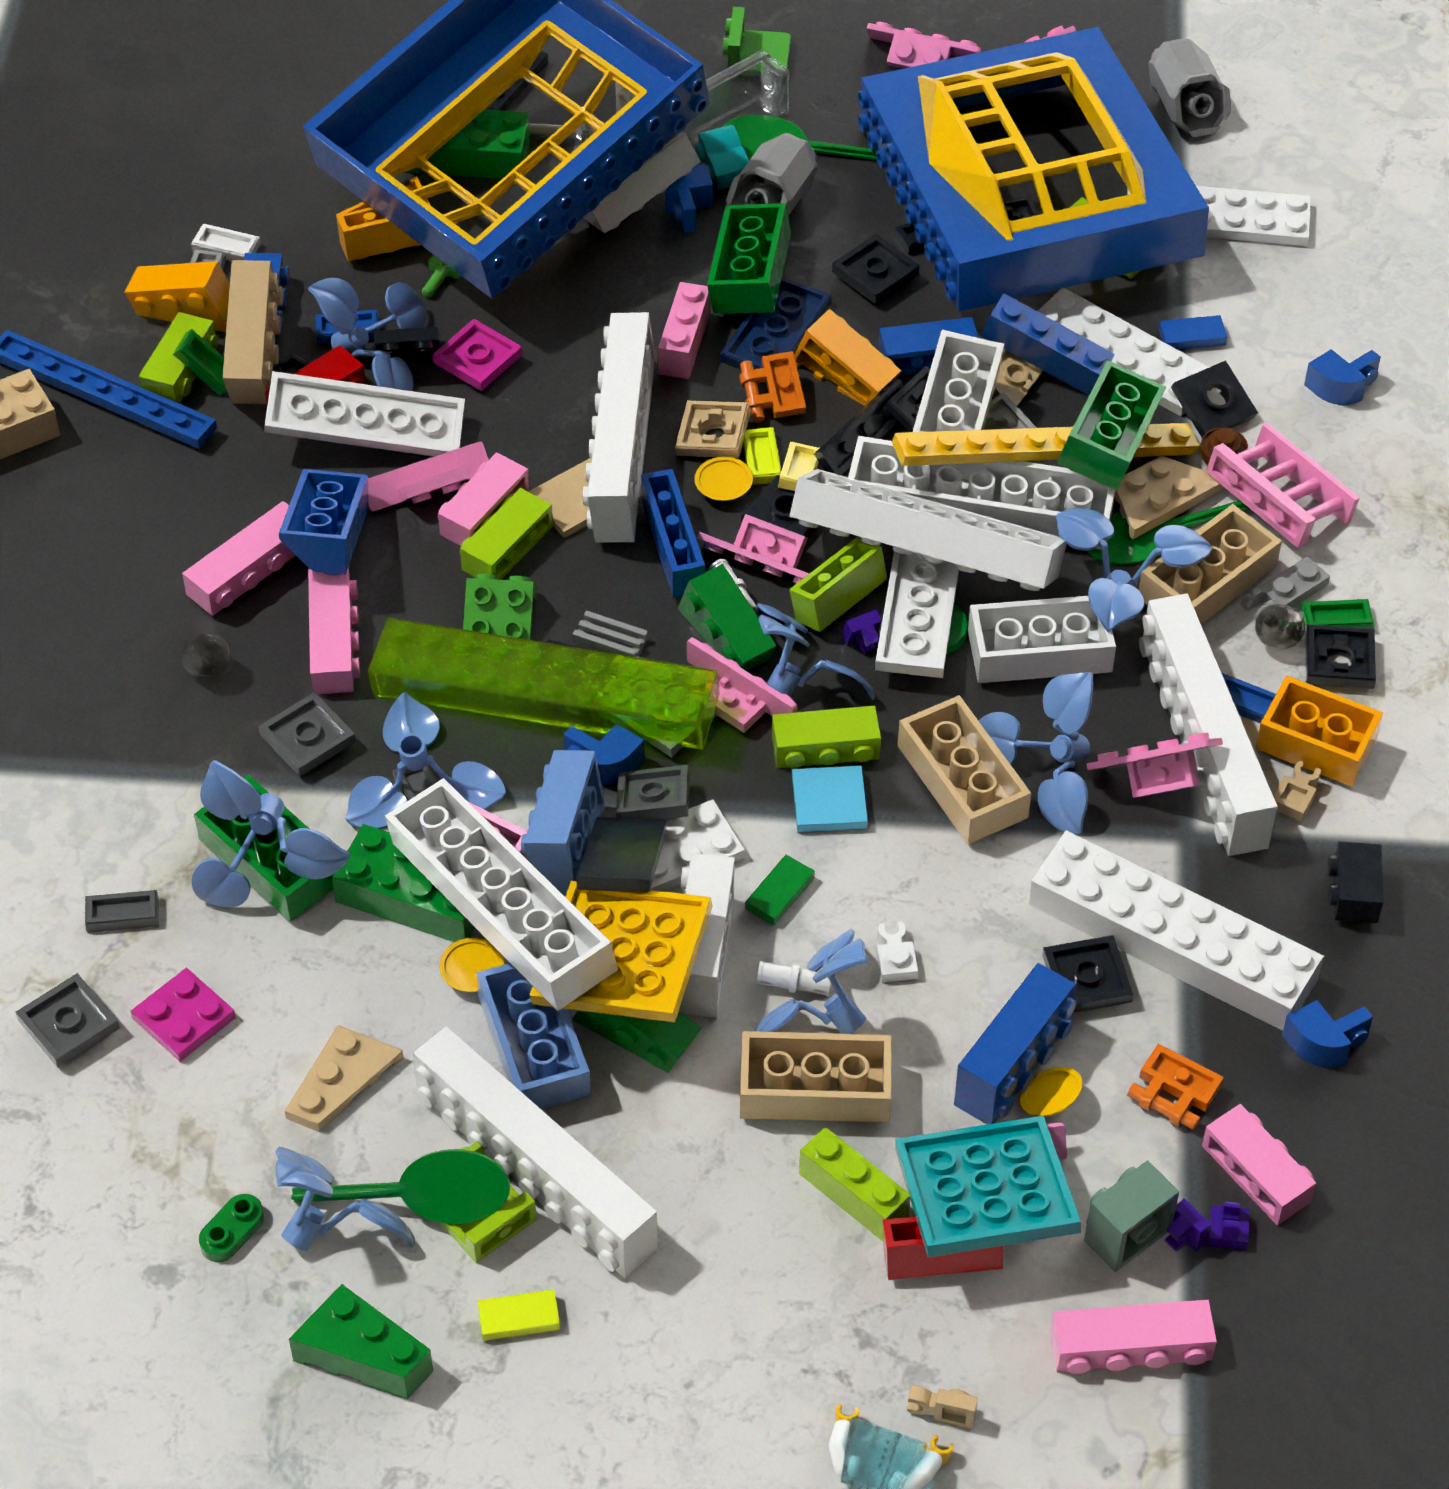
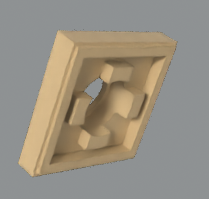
(708, 415)

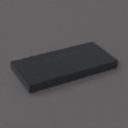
(622, 854)

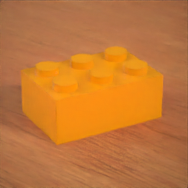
(1319, 730)

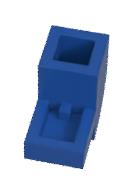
(688, 194)
(1340, 381)
(615, 753)
(1322, 1039)

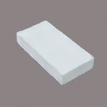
(226, 241)

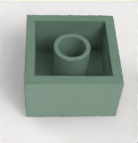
(1130, 1215)

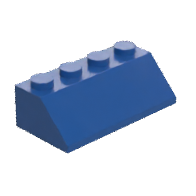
(325, 519)

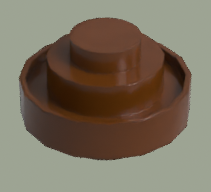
(1217, 436)

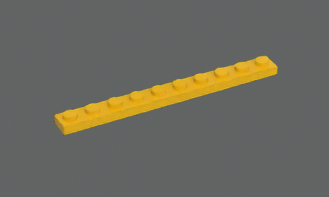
(1024, 444)

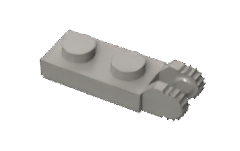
(1289, 586)

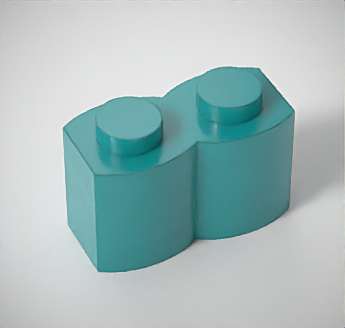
(722, 155)

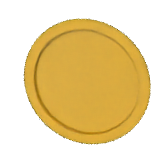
(723, 478)
(464, 959)
(1051, 1091)

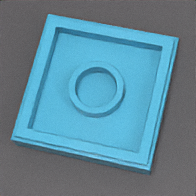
(829, 799)

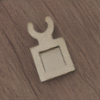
(1296, 793)
(947, 1406)

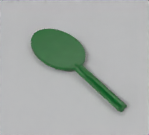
(758, 129)
(1129, 551)
(439, 1186)

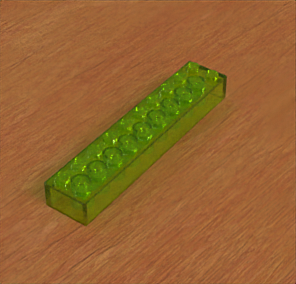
(544, 682)

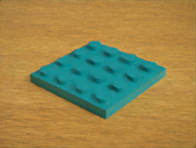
(987, 1186)

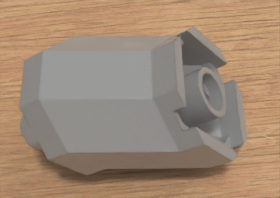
(1189, 87)
(776, 173)

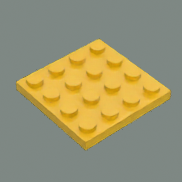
(653, 946)

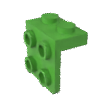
(744, 42)
(499, 605)

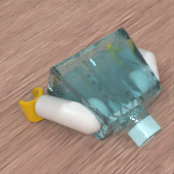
(881, 1458)

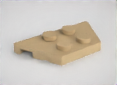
(1162, 492)

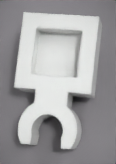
(895, 956)

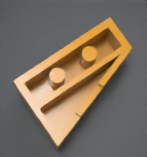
(368, 233)
(185, 288)
(845, 359)

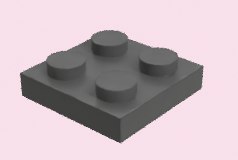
(307, 734)
(654, 793)
(67, 1020)

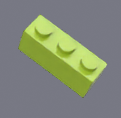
(166, 373)
(507, 535)
(838, 584)
(826, 737)
(852, 1182)

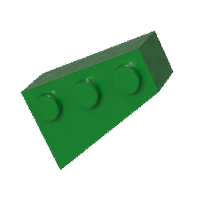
(726, 618)
(652, 1040)
(362, 1343)

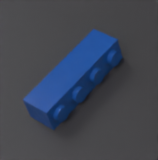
(1046, 344)
(671, 529)

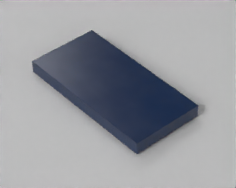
(776, 331)

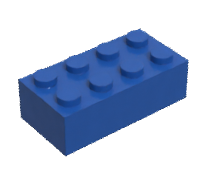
(1015, 1045)

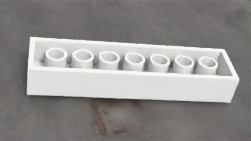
(620, 428)
(1005, 491)
(928, 529)
(1201, 703)
(502, 894)
(1175, 930)
(536, 1153)

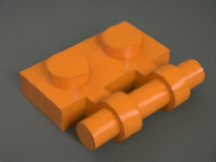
(782, 383)
(1180, 1078)

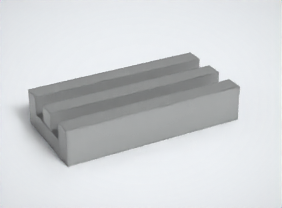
(613, 632)

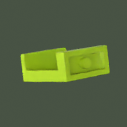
(488, 1234)

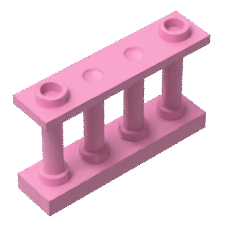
(1269, 501)

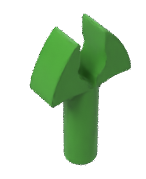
(438, 276)

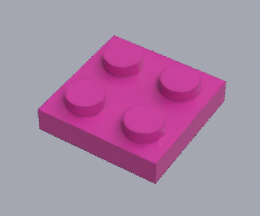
(477, 354)
(183, 1014)

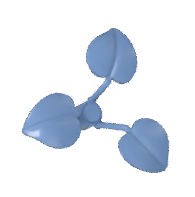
(339, 306)
(1115, 594)
(786, 675)
(1069, 702)
(409, 731)
(230, 795)
(841, 1009)
(308, 1174)

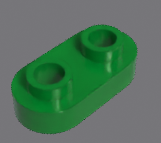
(234, 1226)

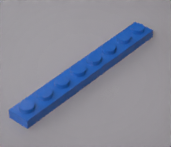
(106, 390)

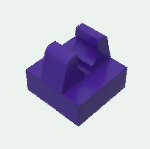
(863, 631)
(1229, 1226)
(1188, 1228)

